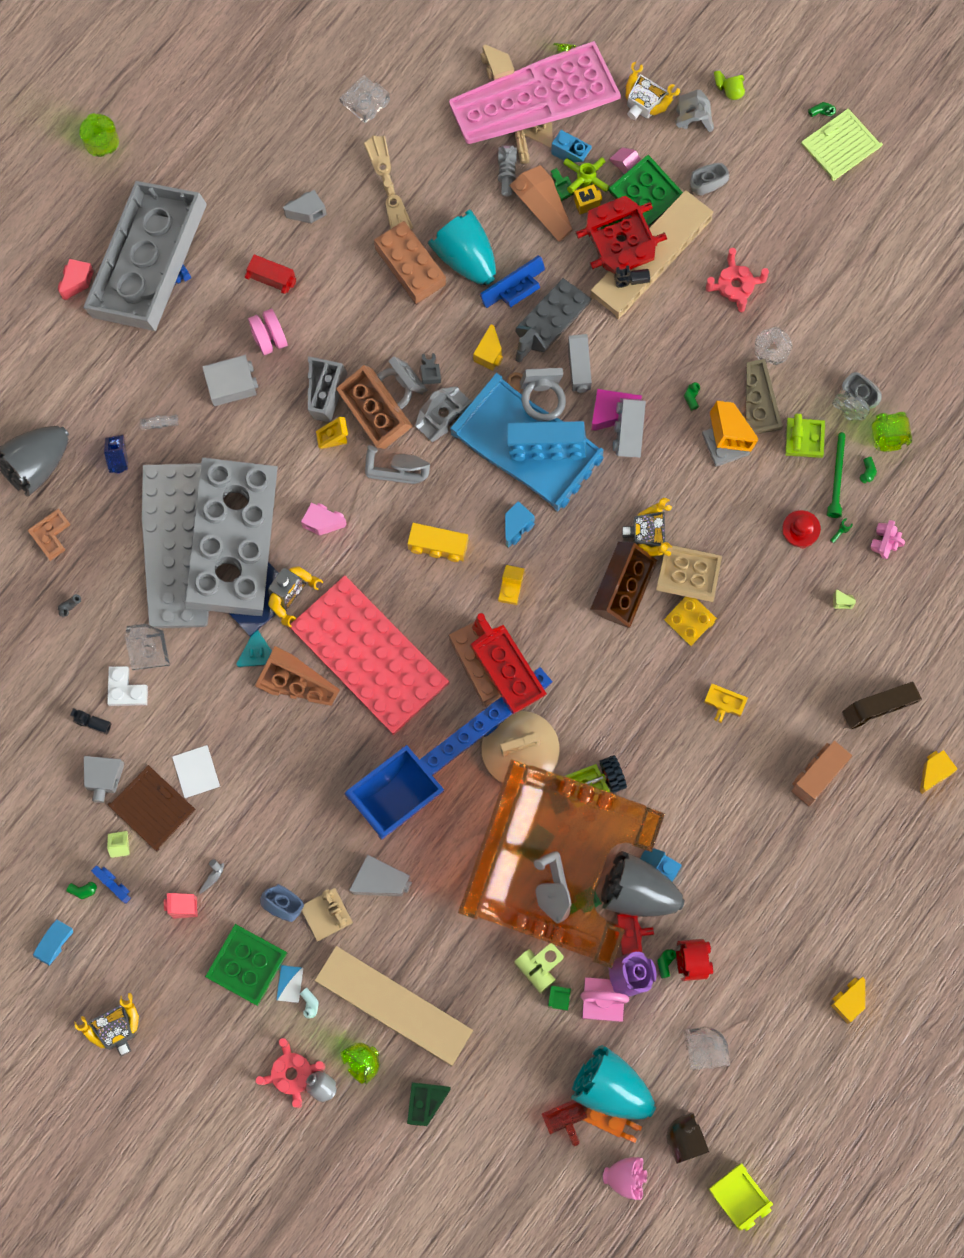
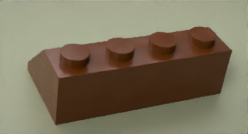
(624, 584)

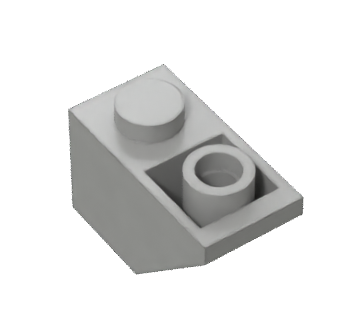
(306, 208)

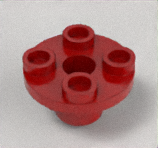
(801, 528)

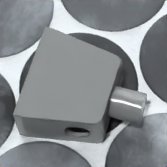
(102, 776)

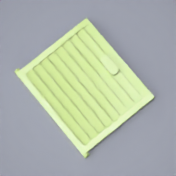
(841, 144)

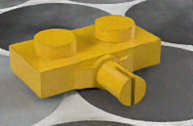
(725, 701)

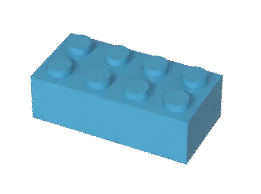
(547, 440)

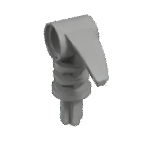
(507, 159)

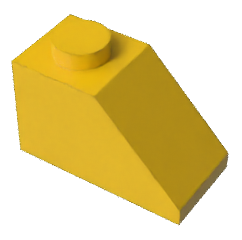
(489, 350)
(936, 770)

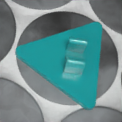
(255, 652)

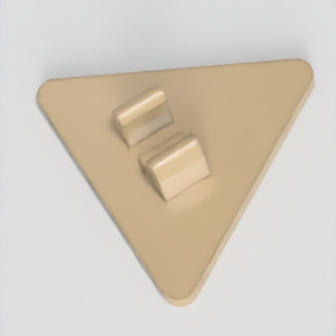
(541, 133)

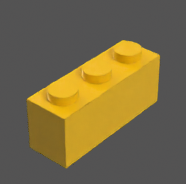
(437, 542)

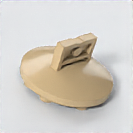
(520, 738)

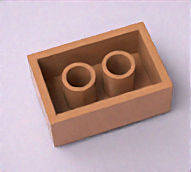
(820, 772)

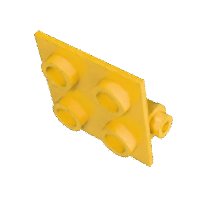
(690, 619)

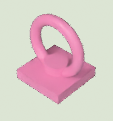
(601, 1001)

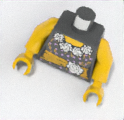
(649, 529)
(287, 588)
(113, 1027)

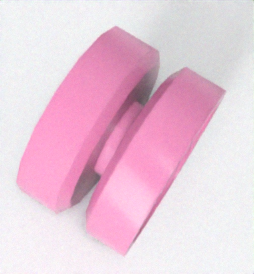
(266, 332)

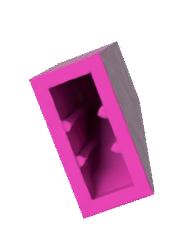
(605, 408)

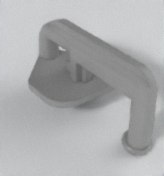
(400, 464)
(553, 897)

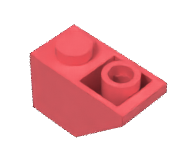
(76, 278)
(181, 905)

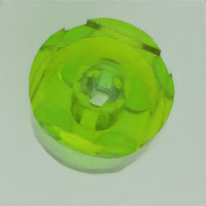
(99, 135)
(891, 431)

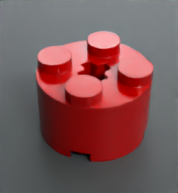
(694, 959)

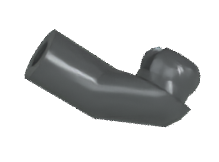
(68, 605)

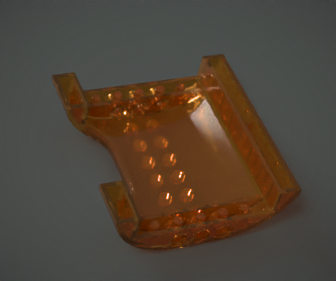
(548, 814)

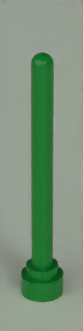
(834, 510)

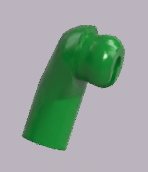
(870, 471)

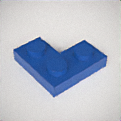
(107, 879)

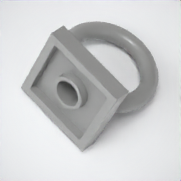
(405, 377)
(541, 381)

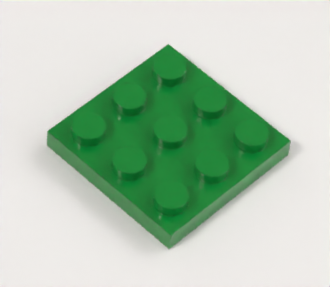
(646, 184)
(246, 965)

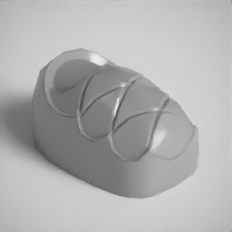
(709, 178)
(864, 388)

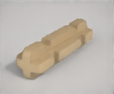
(522, 147)

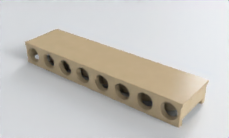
(682, 225)
(394, 1006)

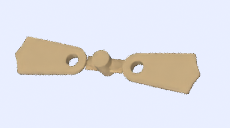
(379, 155)

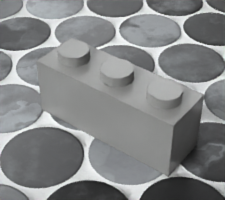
(629, 427)

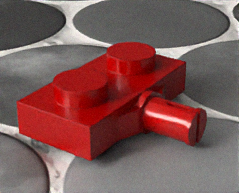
(633, 933)

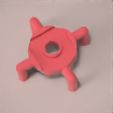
(738, 273)
(280, 1067)

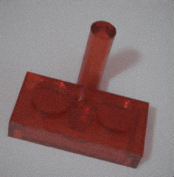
(564, 1117)

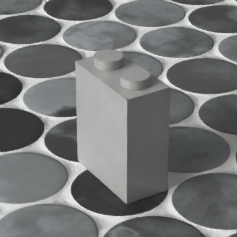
(230, 380)

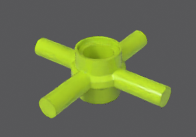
(586, 175)

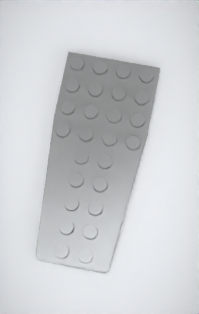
(168, 530)

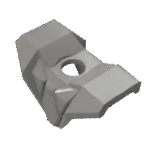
(698, 101)
(428, 418)

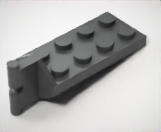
(550, 318)

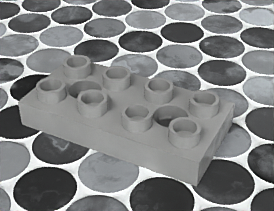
(231, 537)

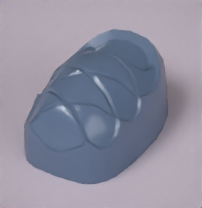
(281, 903)

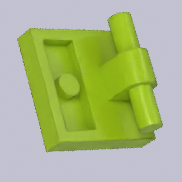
(805, 437)

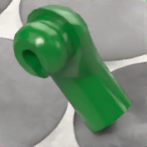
(822, 108)
(690, 395)
(82, 892)
(664, 961)

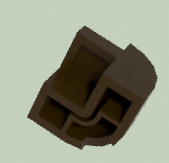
(686, 1138)

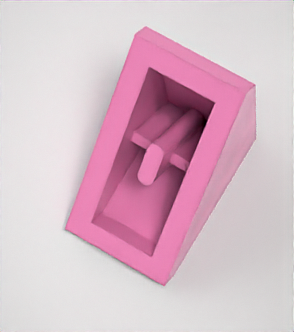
(625, 159)

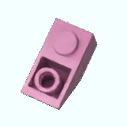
(321, 520)

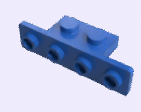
(515, 285)

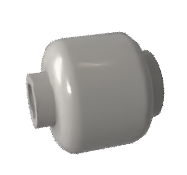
(321, 1086)

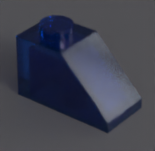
(116, 454)

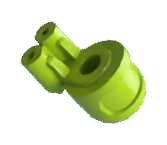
(733, 86)

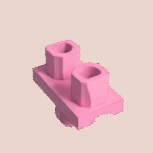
(890, 541)

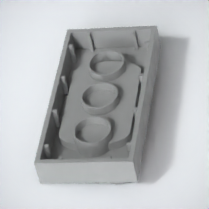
(145, 255)

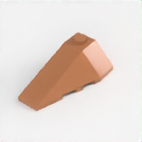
(540, 195)
(292, 677)

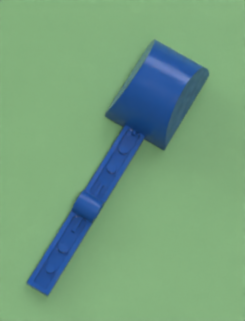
(407, 784)

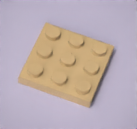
(689, 573)

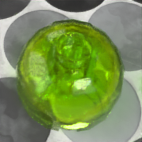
(362, 1061)

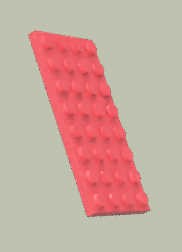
(369, 655)

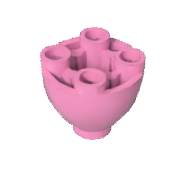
(626, 1177)

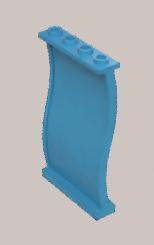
(485, 431)

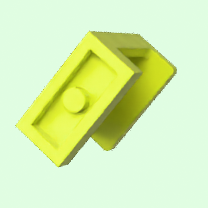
(741, 1198)

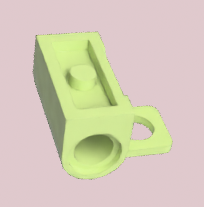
(537, 968)

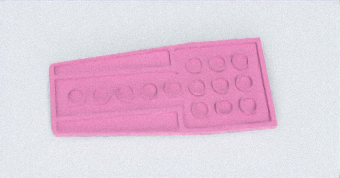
(536, 94)

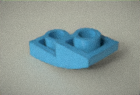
(52, 941)

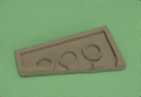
(761, 404)

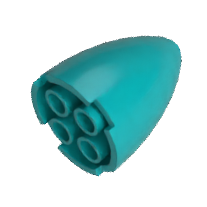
(466, 249)
(612, 1087)

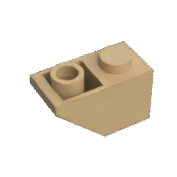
(497, 62)

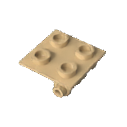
(326, 914)

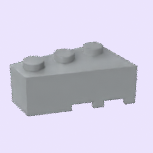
(322, 393)

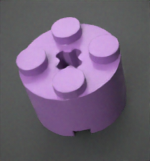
(632, 974)

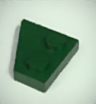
(425, 1102)

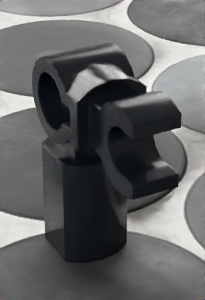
(625, 277)
(94, 723)

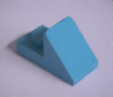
(663, 863)

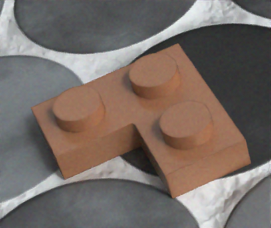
(46, 531)

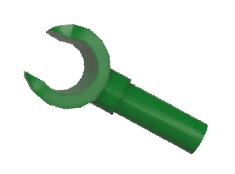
(842, 529)

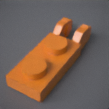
(611, 1124)

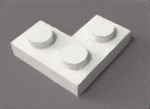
(122, 693)

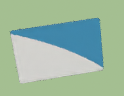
(289, 984)

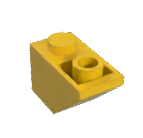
(852, 1001)

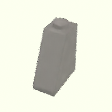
(579, 363)
(380, 880)

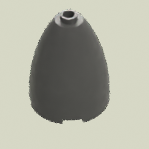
(33, 457)
(639, 889)

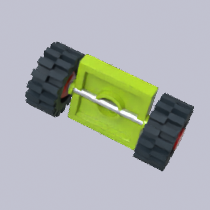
(611, 779)

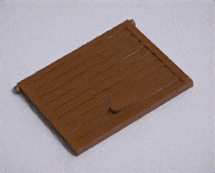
(152, 807)

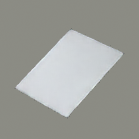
(196, 771)

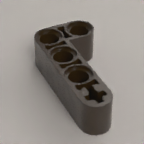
(881, 704)

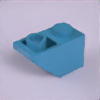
(569, 147)
(517, 521)

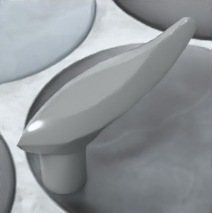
(214, 876)

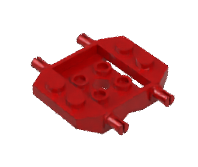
(639, 243)

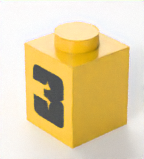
(587, 198)

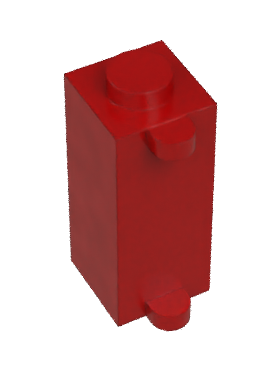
(271, 274)

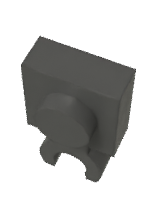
(430, 371)

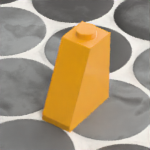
(731, 428)

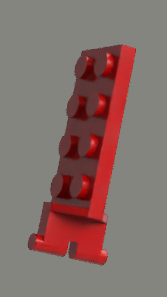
(505, 665)

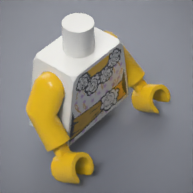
(645, 96)

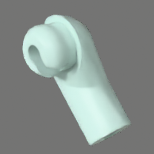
(311, 1004)

